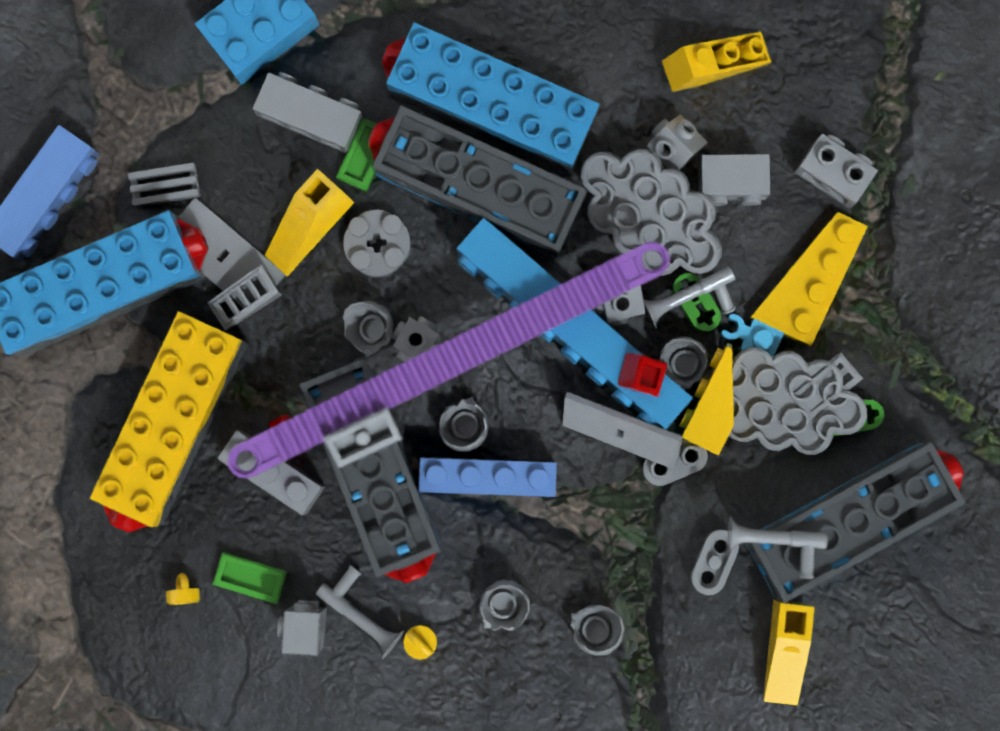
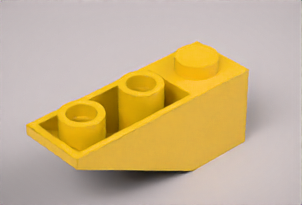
(715, 60)
(306, 221)
(714, 412)
(787, 651)

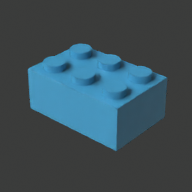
(255, 32)

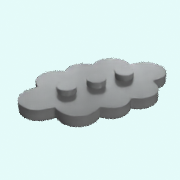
(651, 204)
(769, 414)

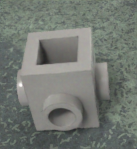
(676, 142)
(622, 307)
(406, 330)

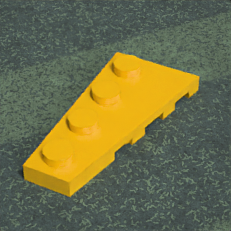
(809, 286)

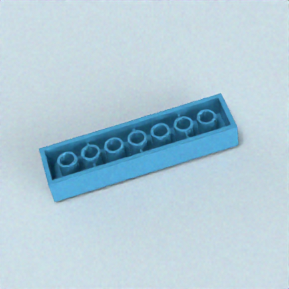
(583, 339)

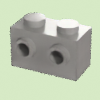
(836, 170)
(735, 178)
(303, 628)

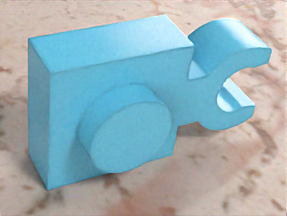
(755, 335)

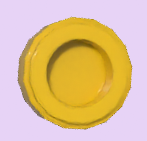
(182, 594)
(420, 642)

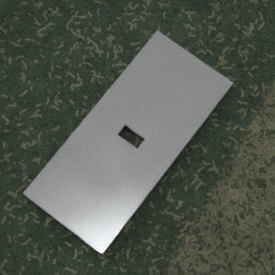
(241, 256)
(638, 436)

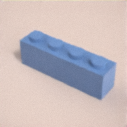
(42, 192)
(487, 477)

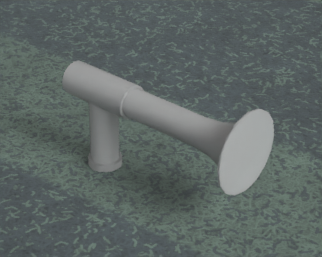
(714, 282)
(806, 540)
(335, 599)

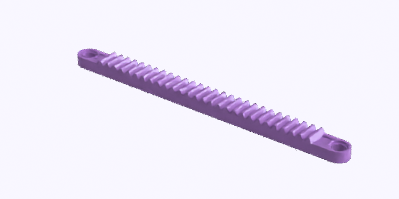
(450, 359)

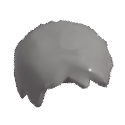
(368, 326)
(685, 361)
(463, 426)
(504, 605)
(597, 629)

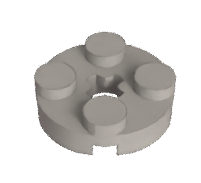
(362, 230)

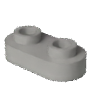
(682, 468)
(717, 563)

